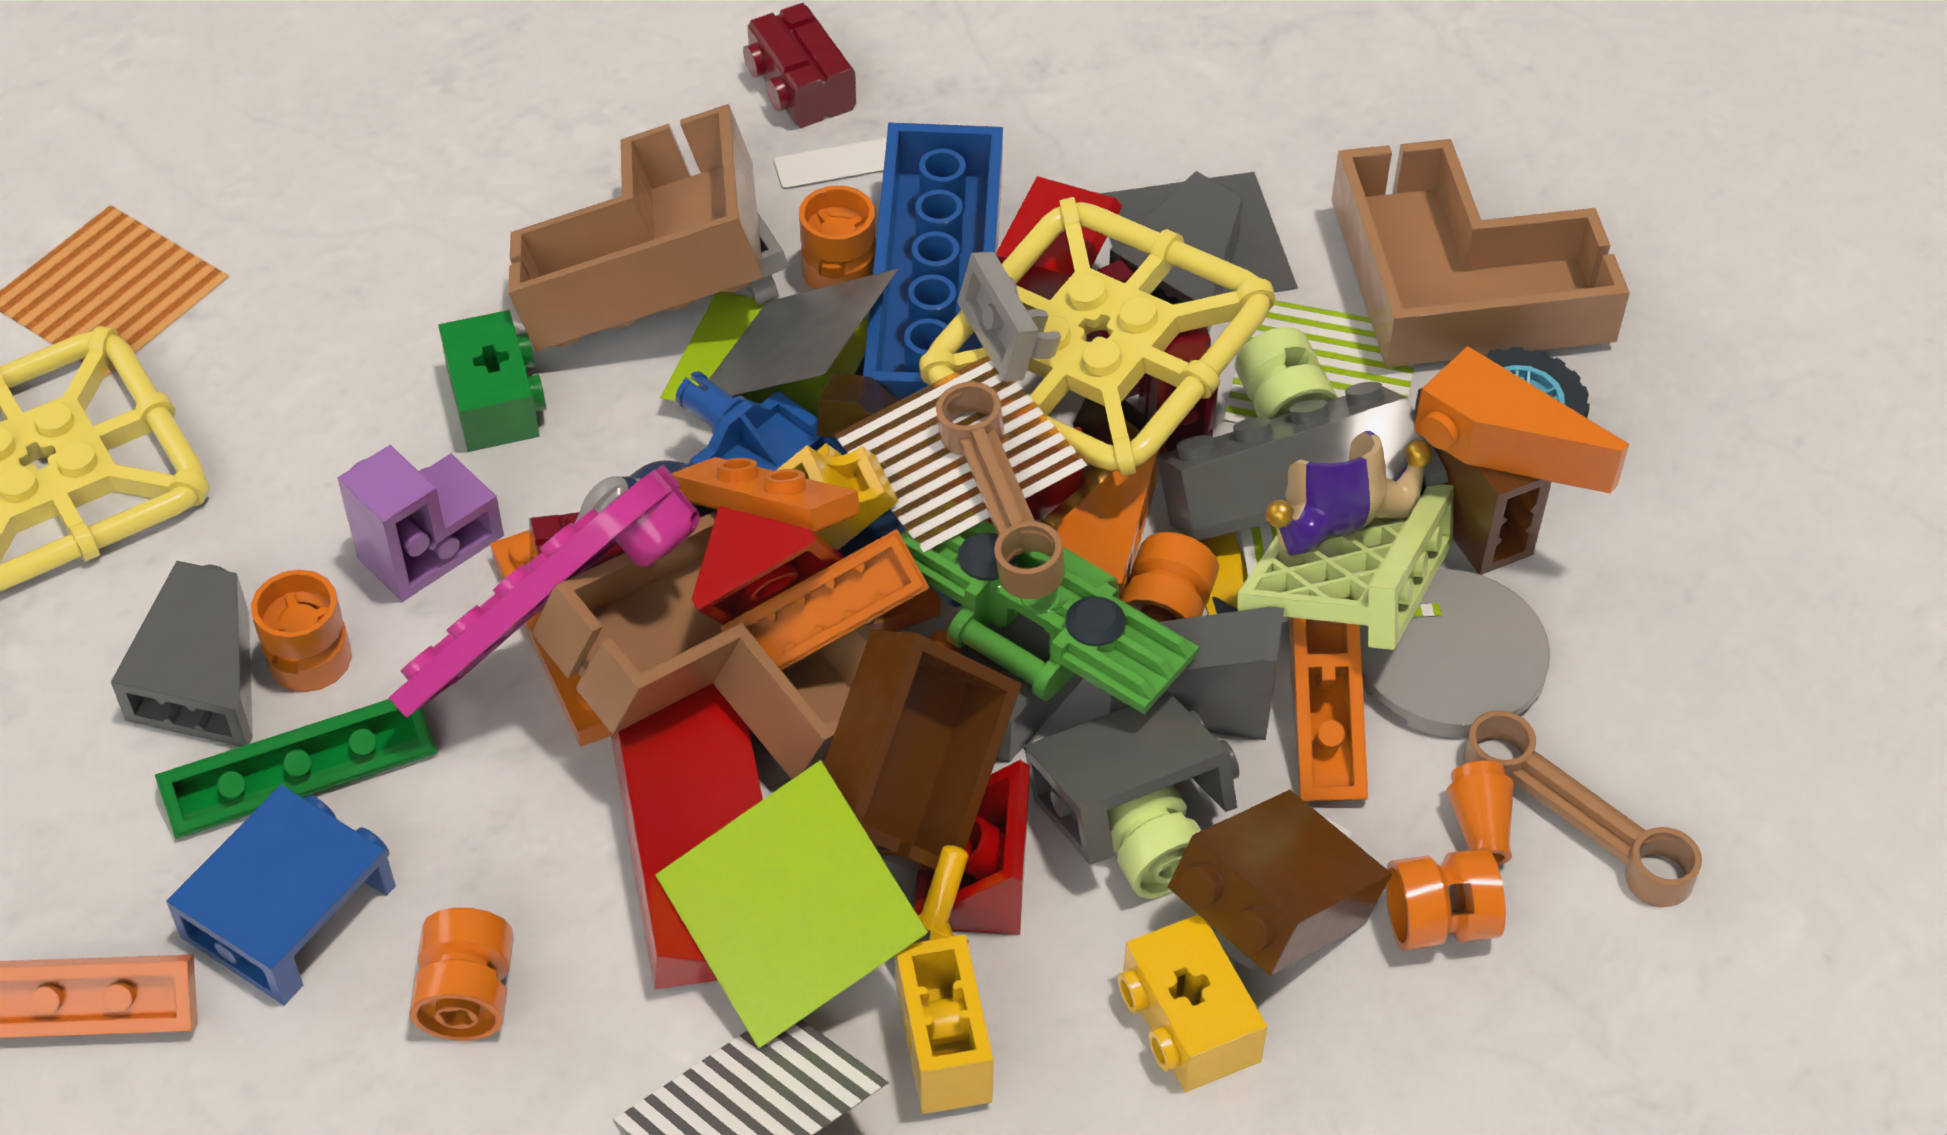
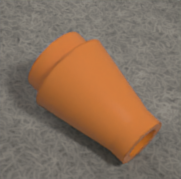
(1483, 806)

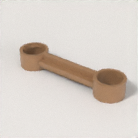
(1000, 490)
(1589, 812)

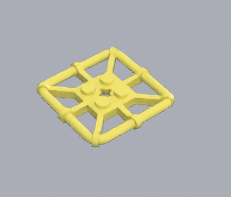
(1137, 327)
(79, 456)

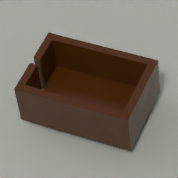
(918, 745)

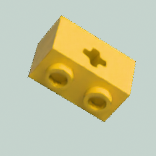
(1192, 1003)
(944, 1024)

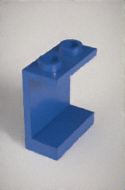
(276, 888)

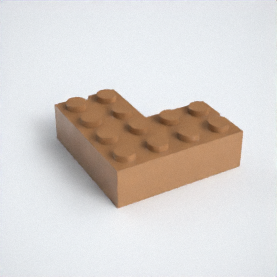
(652, 246)
(1456, 281)
(648, 646)

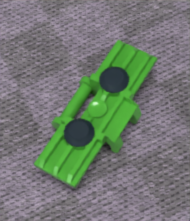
(1086, 621)

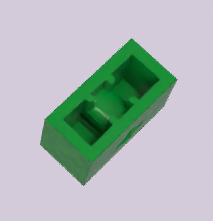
(491, 380)

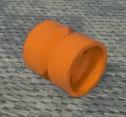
(836, 236)
(1171, 577)
(301, 630)
(1421, 900)
(460, 973)

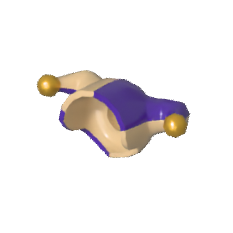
(1345, 495)

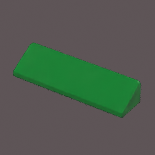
(300, 760)

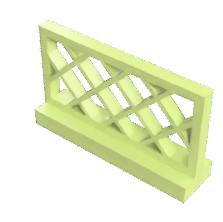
(1384, 594)

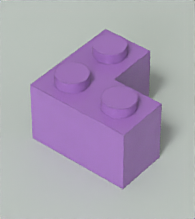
(416, 522)

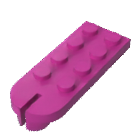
(643, 521)

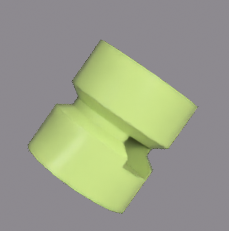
(1281, 371)
(1151, 839)

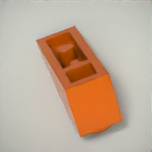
(1514, 428)
(1111, 521)
(1328, 710)

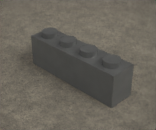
(1232, 478)

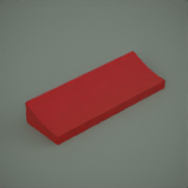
(679, 784)

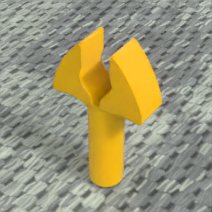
(943, 892)

